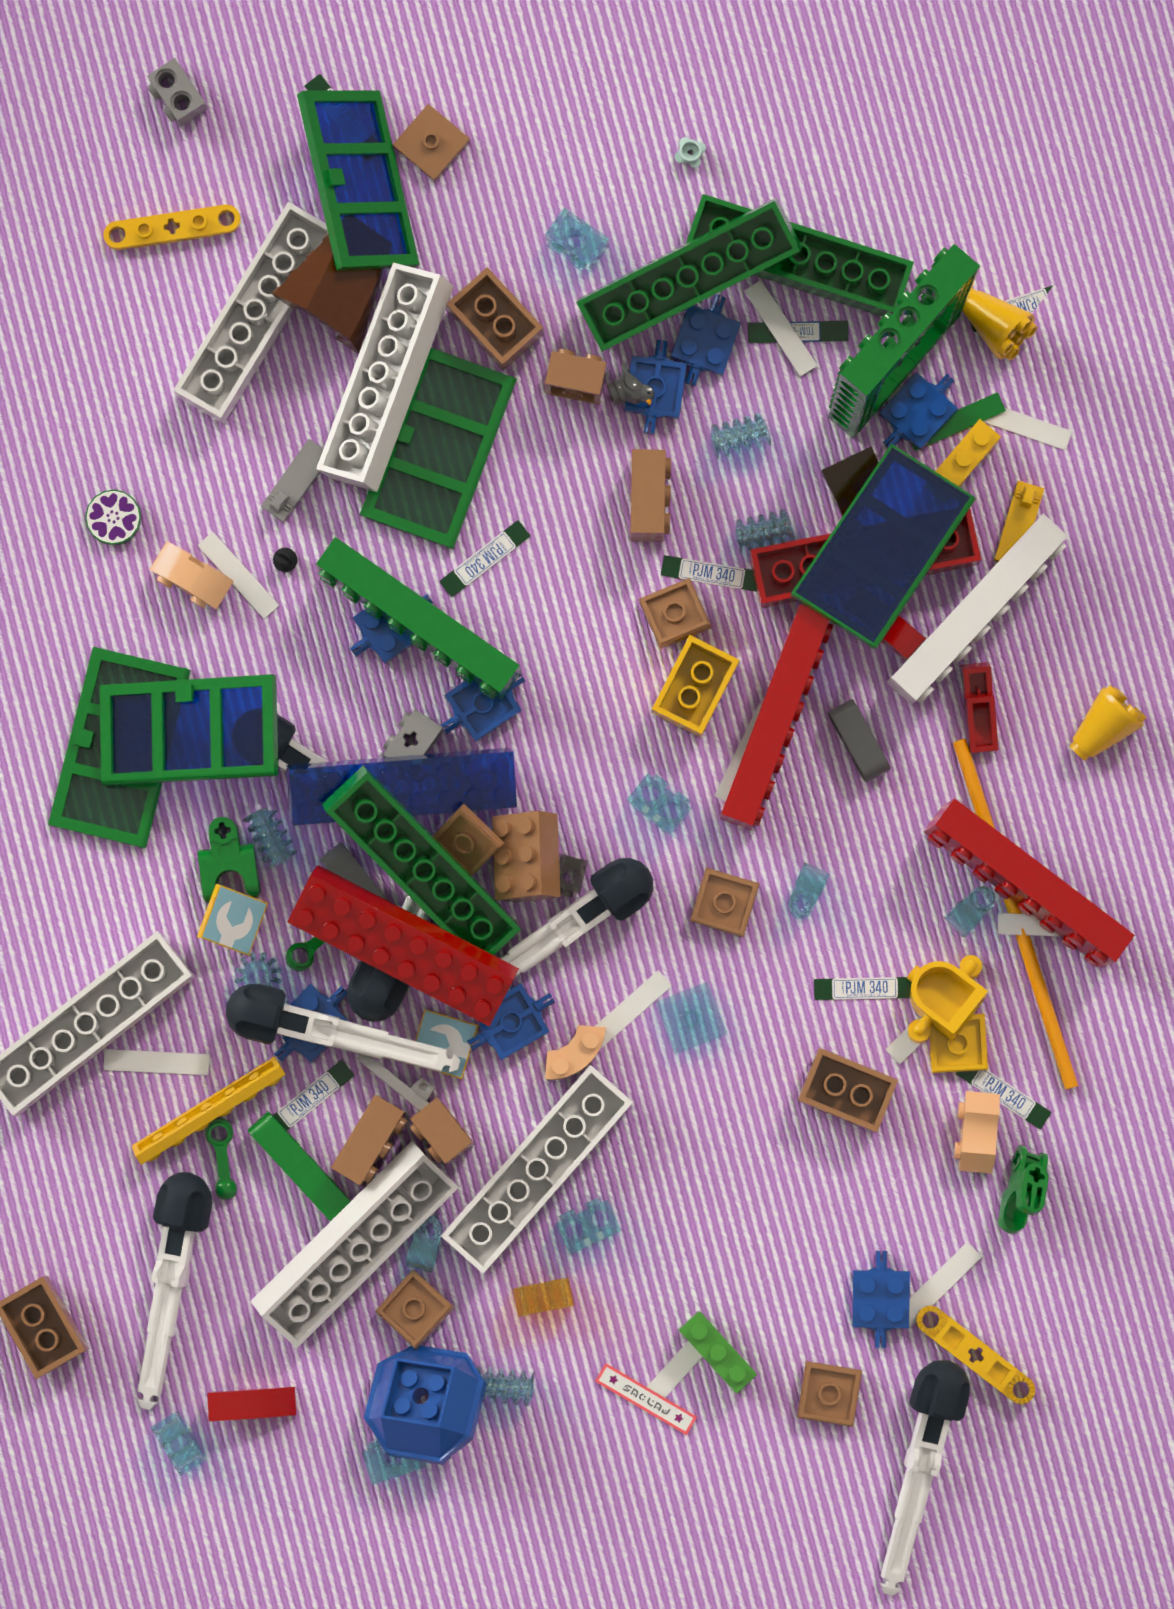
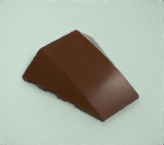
(332, 296)

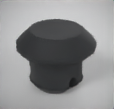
(285, 560)

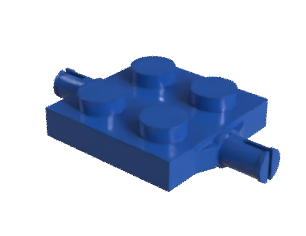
(705, 340)
(667, 382)
(918, 411)
(380, 637)
(477, 711)
(314, 1001)
(515, 1023)
(881, 1299)

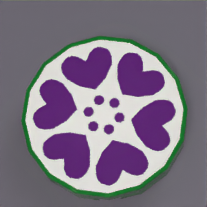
(113, 517)

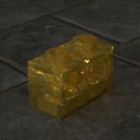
(543, 1296)

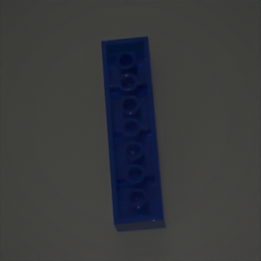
(419, 782)

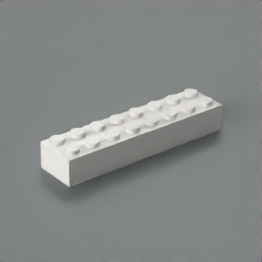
(249, 318)
(385, 377)
(982, 604)
(90, 1022)
(536, 1169)
(354, 1244)

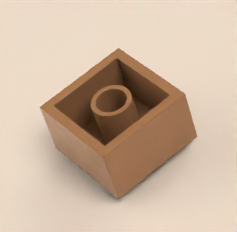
(576, 376)

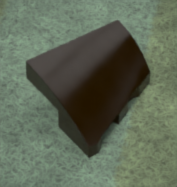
(849, 476)

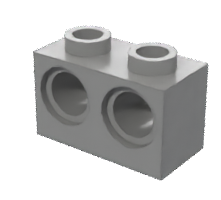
(181, 90)

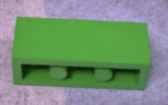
(717, 1351)

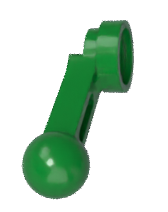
(309, 947)
(225, 1187)

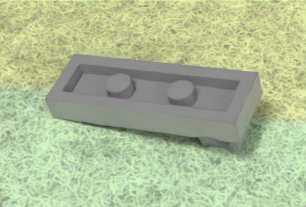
(294, 482)
(416, 1095)

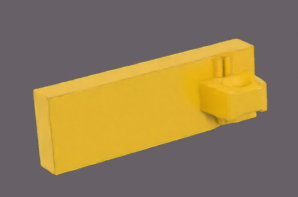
(1020, 516)

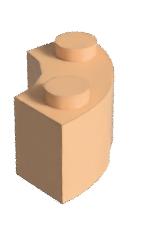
(192, 576)
(575, 1055)
(978, 1132)

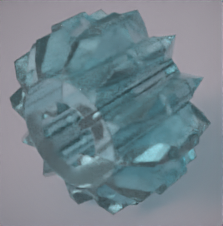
(262, 966)

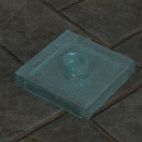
(691, 1018)

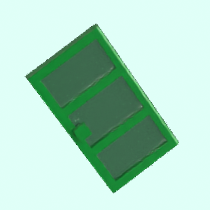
(441, 449)
(81, 800)

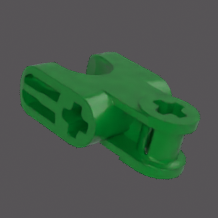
(227, 856)
(1025, 1191)

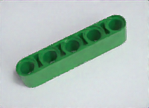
(299, 1166)

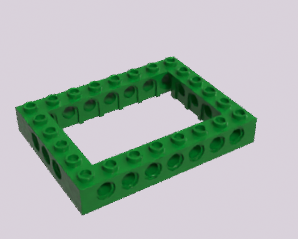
(943, 298)

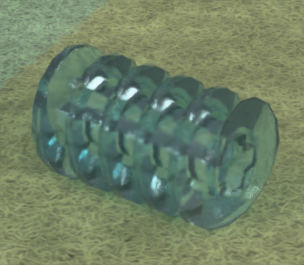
(739, 435)
(763, 530)
(270, 836)
(508, 1386)

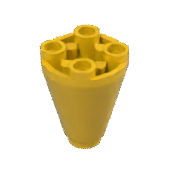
(999, 323)
(1106, 723)

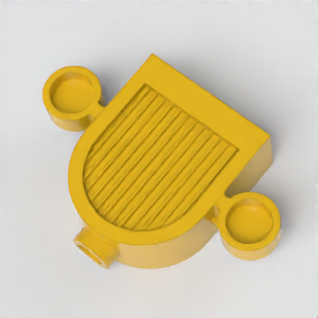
(944, 997)

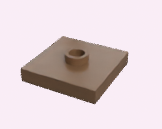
(431, 142)
(674, 613)
(468, 839)
(724, 902)
(415, 1309)
(829, 1393)

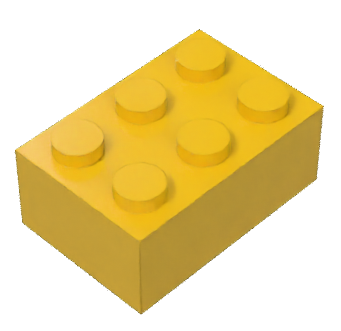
(695, 686)

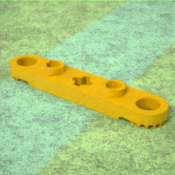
(151, 229)
(991, 1368)

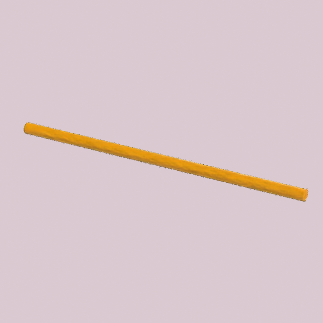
(1024, 941)

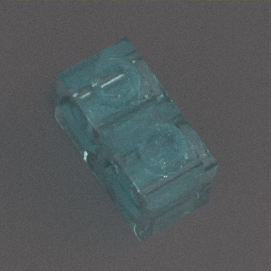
(654, 809)
(591, 1232)
(179, 1443)

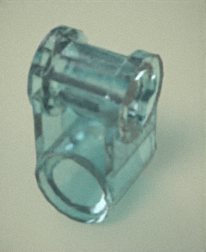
(808, 887)
(968, 913)
(424, 1249)

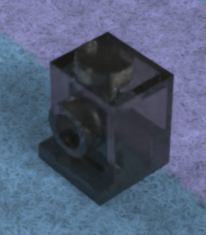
(577, 868)

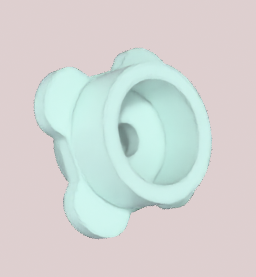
(688, 144)

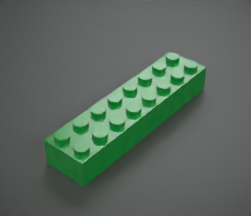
(824, 265)
(689, 274)
(418, 618)
(419, 863)

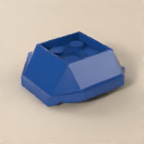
(441, 1424)

